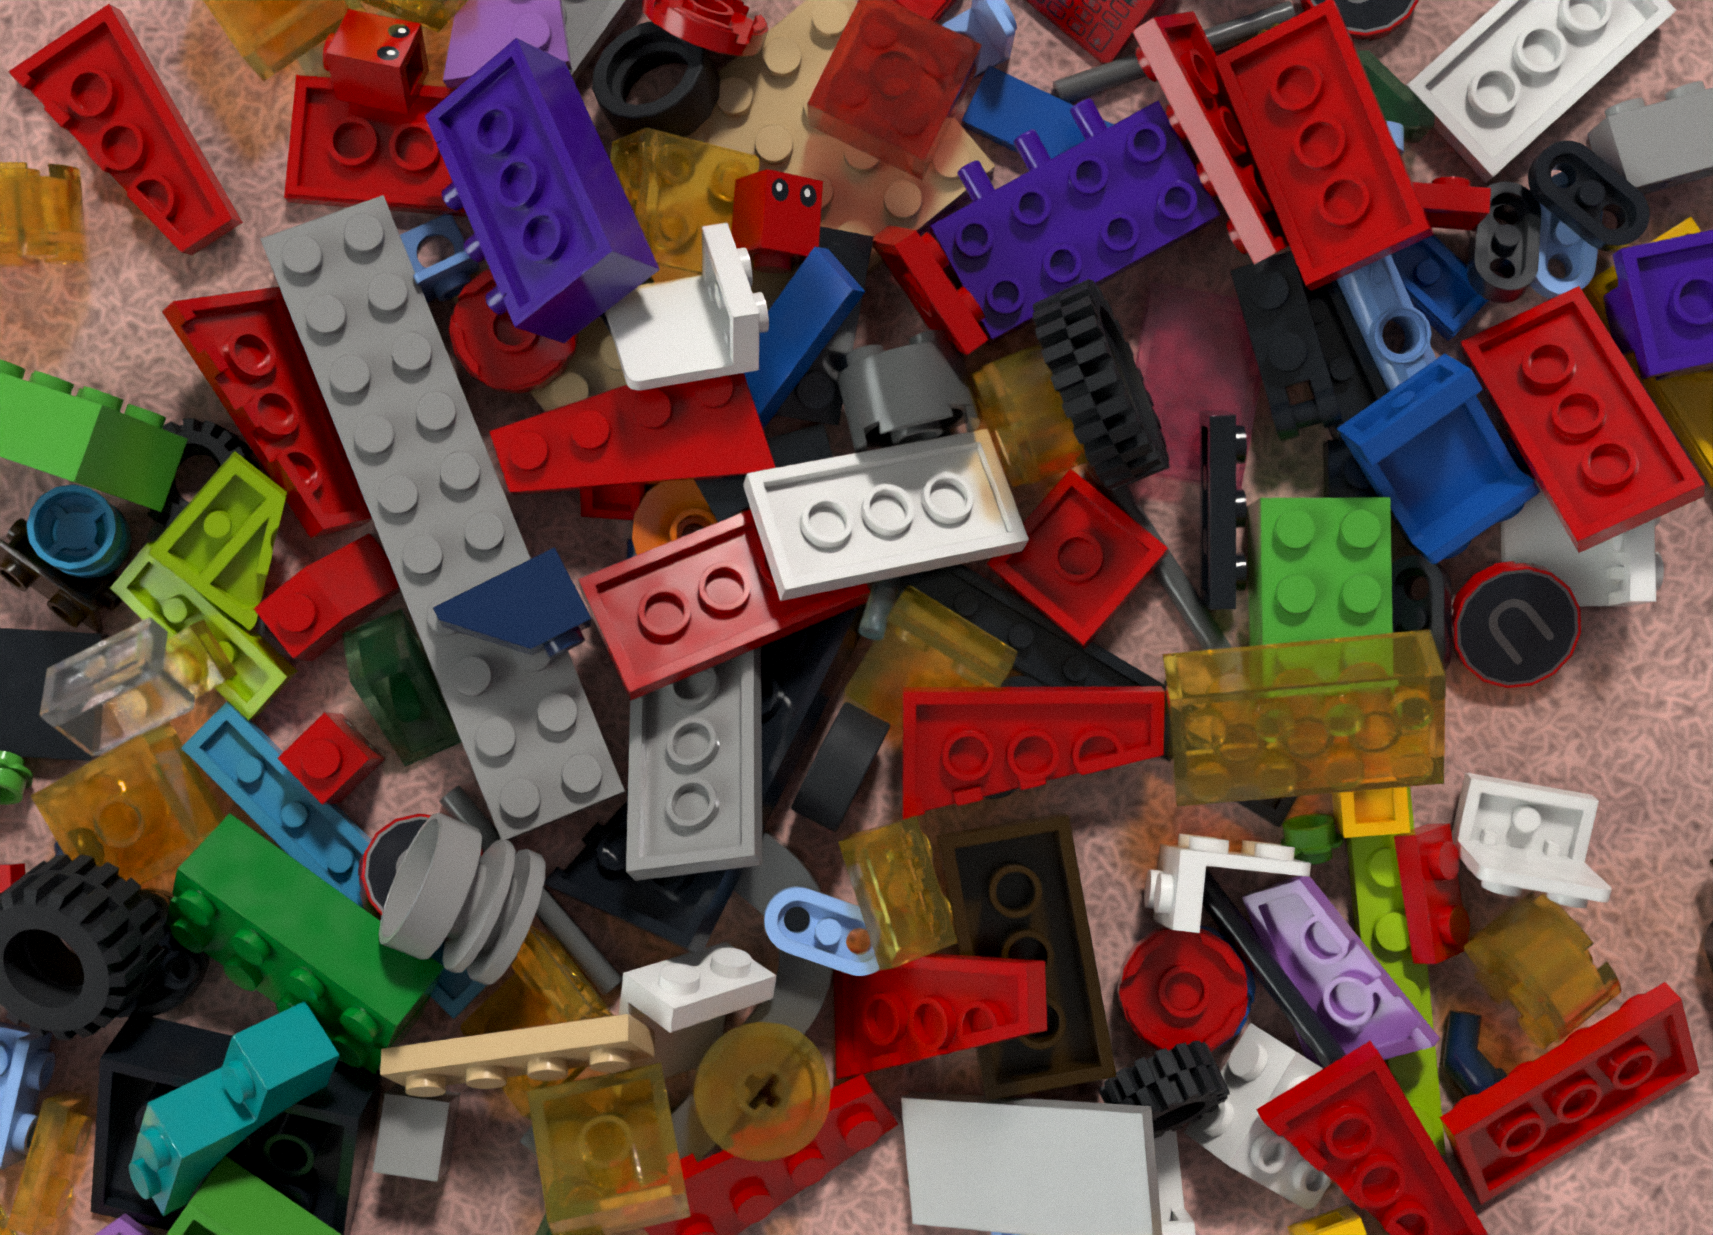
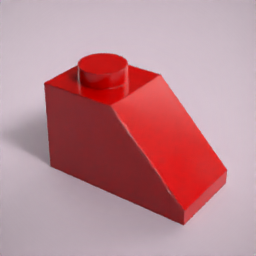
(329, 598)

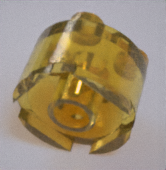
(41, 215)
(1027, 416)
(1542, 967)
(799, 1091)

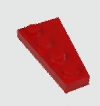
(119, 110)
(270, 391)
(637, 438)
(1009, 738)
(934, 1009)
(1373, 1146)
(733, 1192)

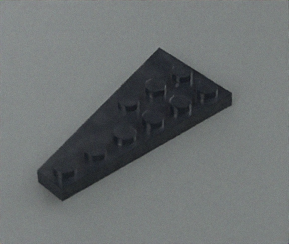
(684, 909)

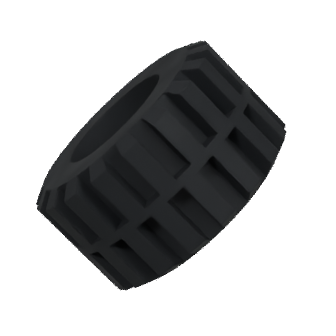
(104, 926)

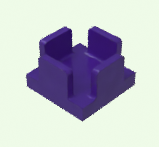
(1664, 305)

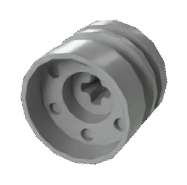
(462, 898)

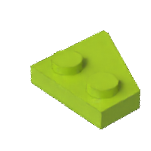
(226, 538)

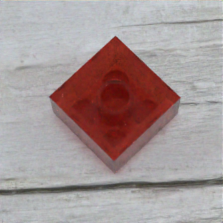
(893, 85)

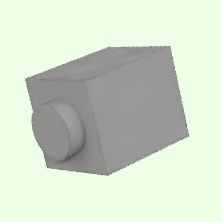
(416, 1134)

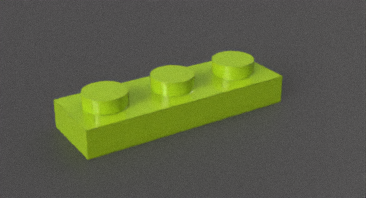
(175, 605)

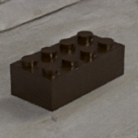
(1023, 898)

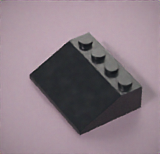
(306, 1152)

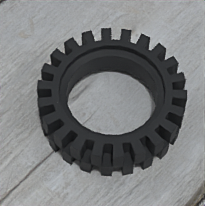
(1100, 385)

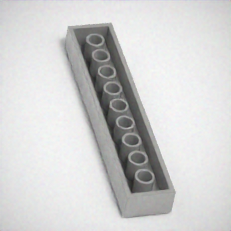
(437, 509)

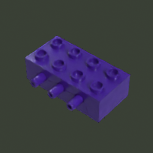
(539, 194)
(1072, 215)

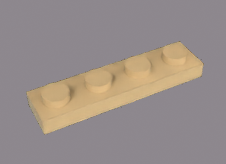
(538, 1052)

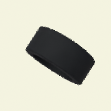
(639, 52)
(840, 766)

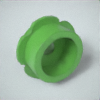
(13, 778)
(1312, 837)

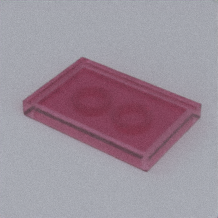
(1192, 361)

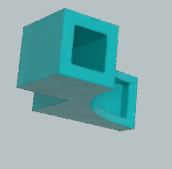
(205, 1119)

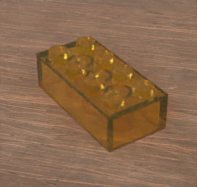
(1305, 718)

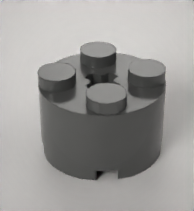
(906, 392)

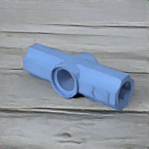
(1379, 296)

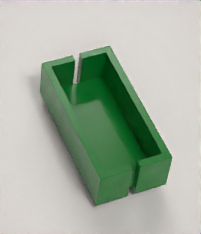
(298, 942)

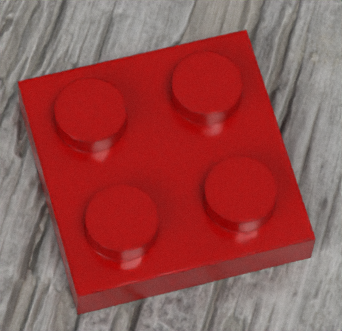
(918, 269)
(1080, 558)

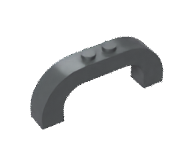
(798, 986)

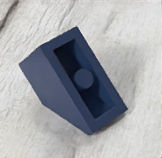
(522, 608)

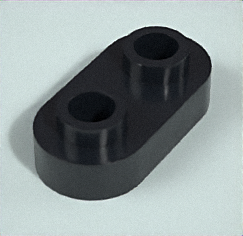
(1590, 189)
(1506, 247)
(1429, 613)

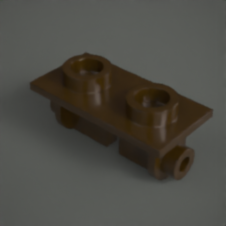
(69, 597)

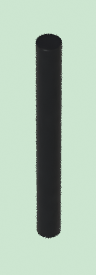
(1270, 973)

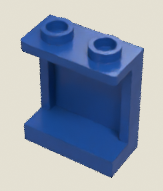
(1438, 460)

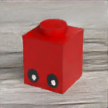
(376, 61)
(776, 218)
(331, 758)

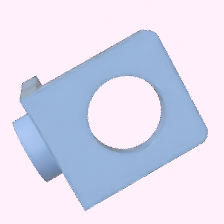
(990, 25)

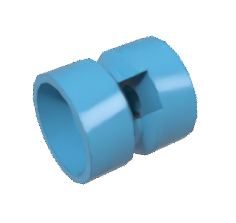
(79, 532)

